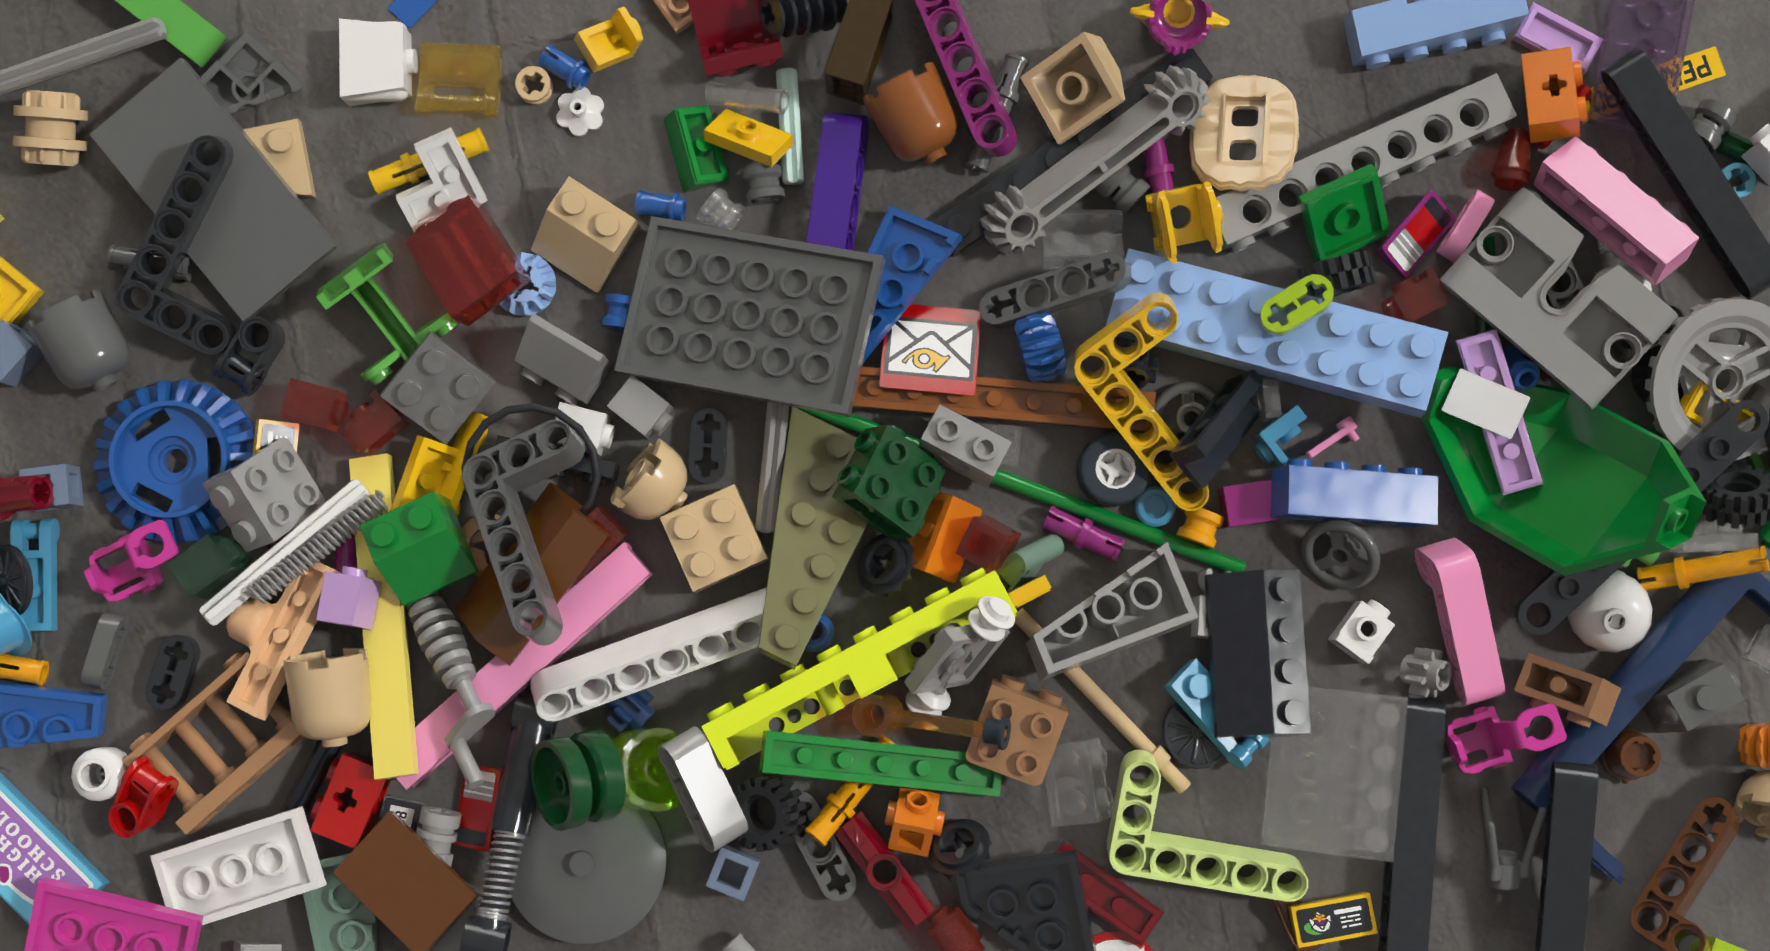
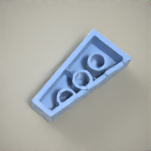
(1414, 29)

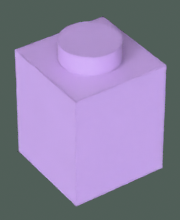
(349, 598)

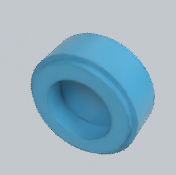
(1154, 507)

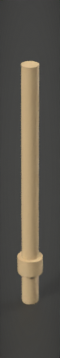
(1113, 713)

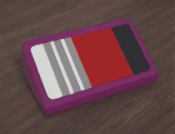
(1416, 234)

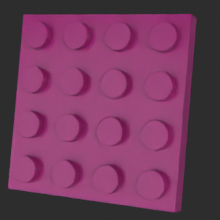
(95, 920)

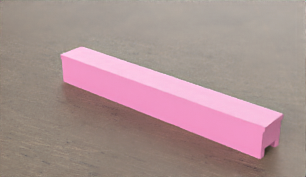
(499, 683)

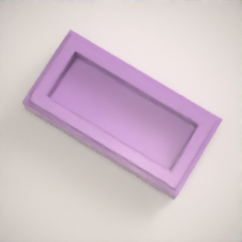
(1549, 31)

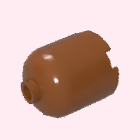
(914, 115)

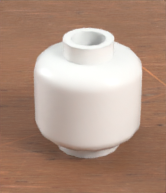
(99, 773)

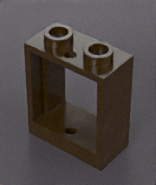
(858, 48)

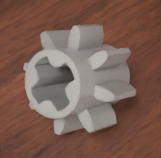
(1425, 672)

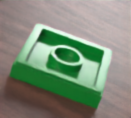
(1344, 214)

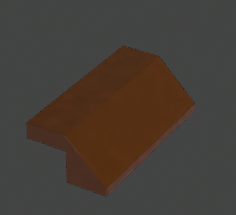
(565, 545)

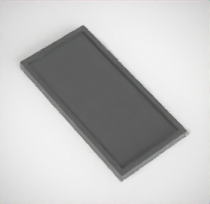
(256, 229)

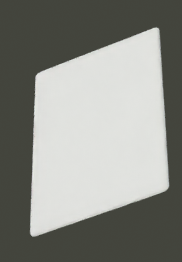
(1485, 403)

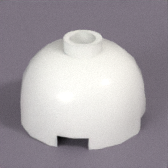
(1613, 615)

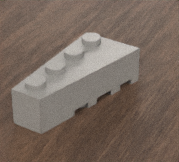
(1123, 613)

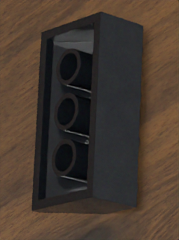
(1257, 654)

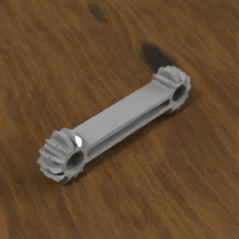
(1095, 160)

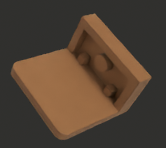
(1035, 730)

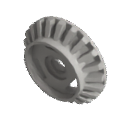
(1693, 358)

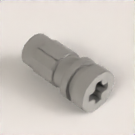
(438, 829)

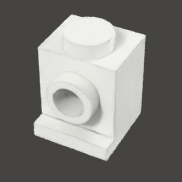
(1348, 632)

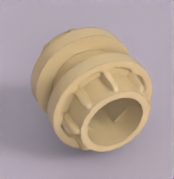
(50, 128)

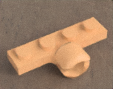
(273, 636)

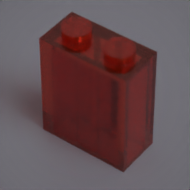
(467, 260)

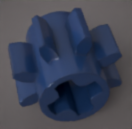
(631, 711)

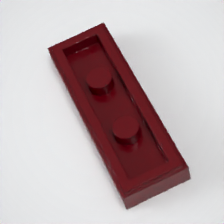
(1116, 900)

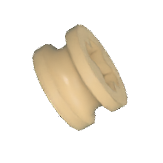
(532, 74)

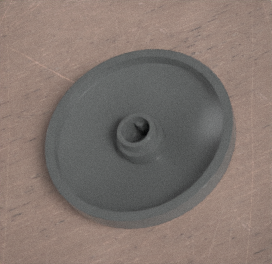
(592, 877)

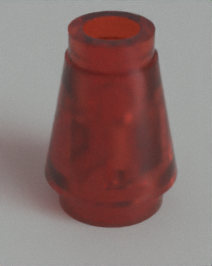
(1513, 161)

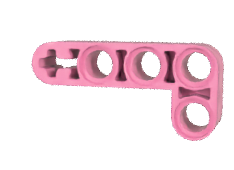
(1464, 618)

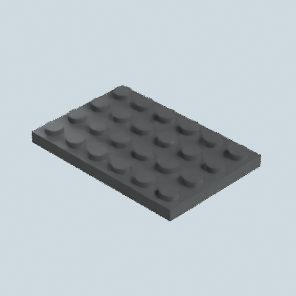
(750, 315)

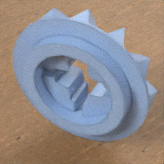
(542, 279)

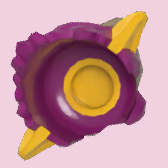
(1178, 23)

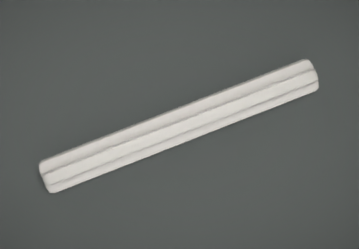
(236, 591)

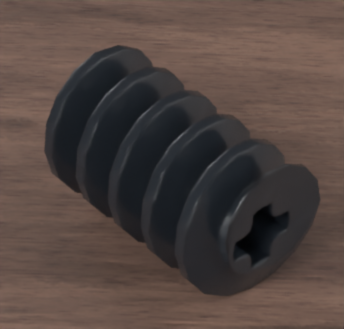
(800, 16)

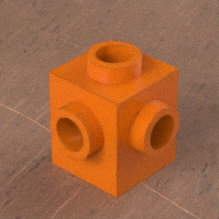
(914, 812)

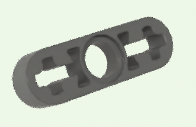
(842, 868)

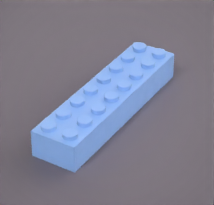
(1337, 352)

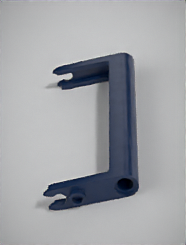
(1639, 680)

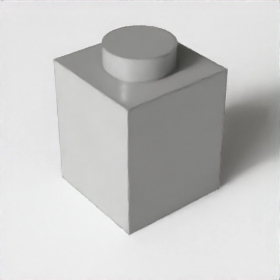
(641, 408)

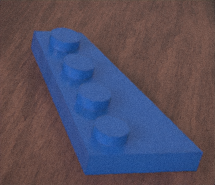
(913, 255)

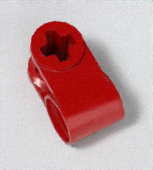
(141, 798)

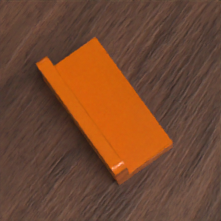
(941, 535)

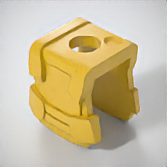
(1203, 224)

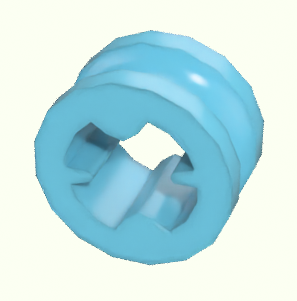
(1745, 173)

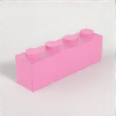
(1615, 211)

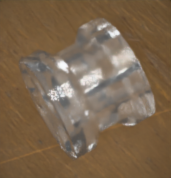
(721, 211)

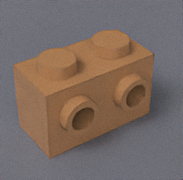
(1570, 690)

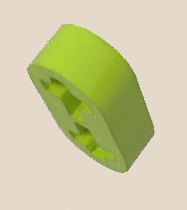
(1290, 297)

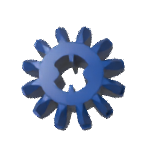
(1040, 347)

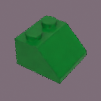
(419, 547)

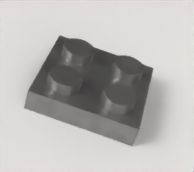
(438, 387)

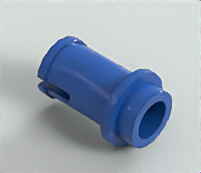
(573, 72)
(660, 205)
(1522, 371)

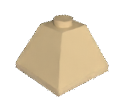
(1075, 86)

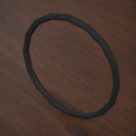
(549, 411)

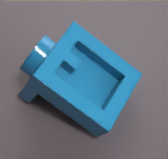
(1283, 430)

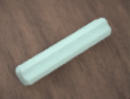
(790, 122)

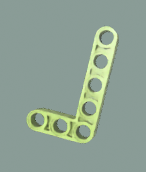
(1189, 850)

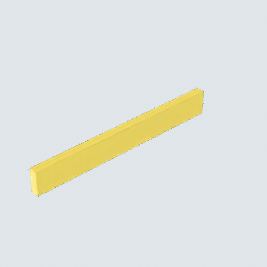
(387, 646)

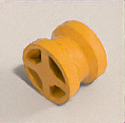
(1201, 527)

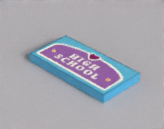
(35, 850)

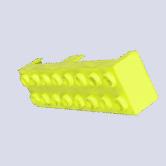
(869, 664)

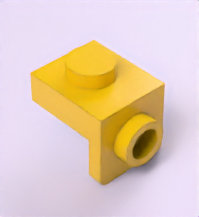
(610, 40)

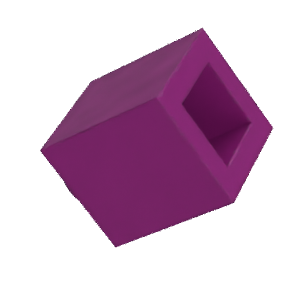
(1245, 504)

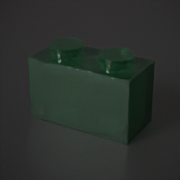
(209, 565)

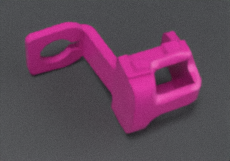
(140, 563)
(1499, 736)

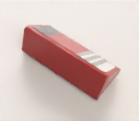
(477, 810)

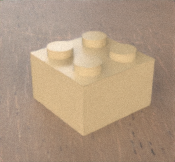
(714, 538)

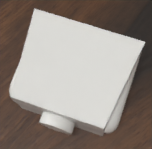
(375, 62)

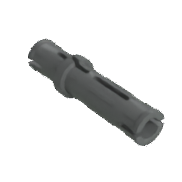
(1008, 86)

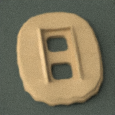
(1274, 134)

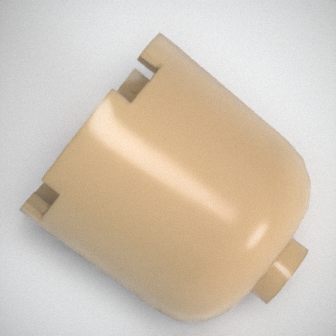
(329, 694)

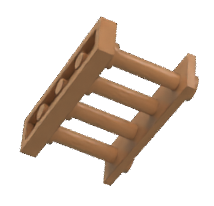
(228, 780)

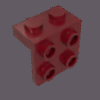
(732, 36)

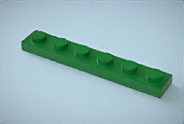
(875, 763)

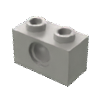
(964, 445)

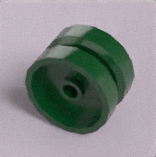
(578, 779)

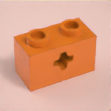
(1550, 115)

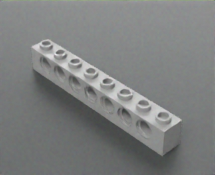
(1483, 100)

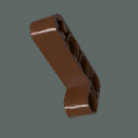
(1694, 874)

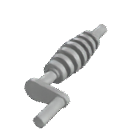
(448, 653)

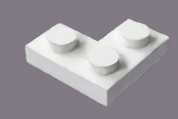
(450, 180)

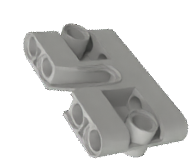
(1563, 342)

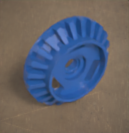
(125, 462)

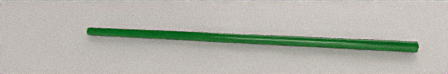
(1073, 505)

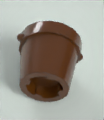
(1630, 756)

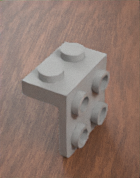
(265, 495)

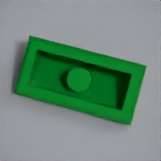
(696, 161)

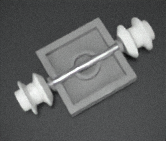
(958, 656)

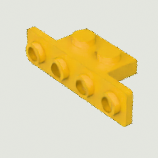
(438, 466)

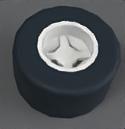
(1119, 460)

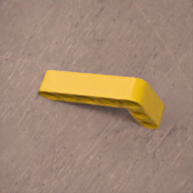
(1135, 405)

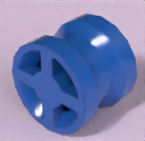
(617, 312)

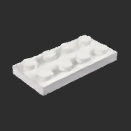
(241, 867)

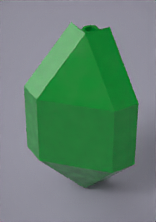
(1604, 489)

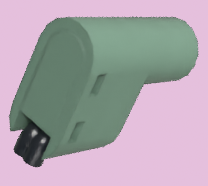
(1026, 562)

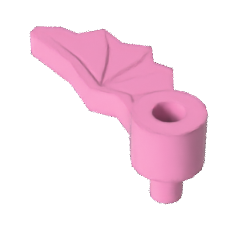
(1345, 427)

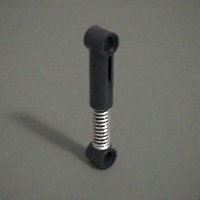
(512, 822)

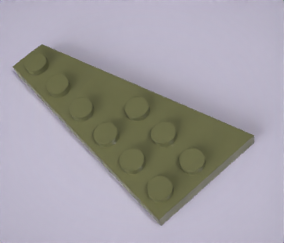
(810, 537)

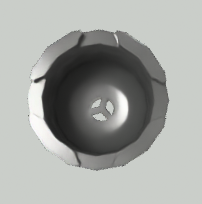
(81, 342)

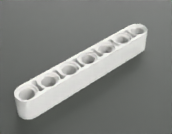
(649, 658)

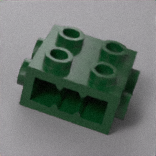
(889, 482)

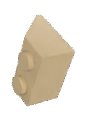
(584, 235)

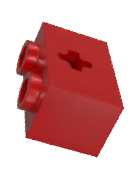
(350, 823)

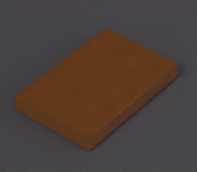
(406, 883)

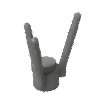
(1502, 865)

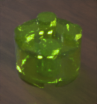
(646, 789)

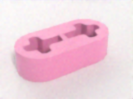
(1465, 225)

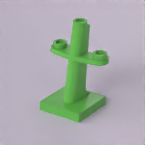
(360, 282)

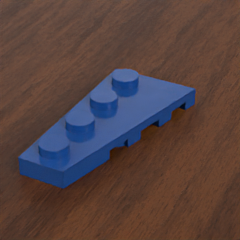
(48, 714)

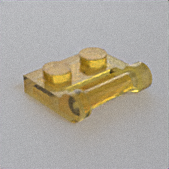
(459, 67)

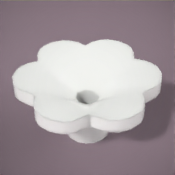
(580, 120)

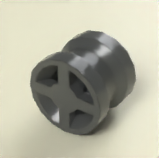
(763, 184)

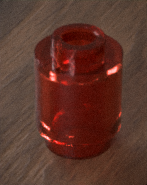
(953, 930)

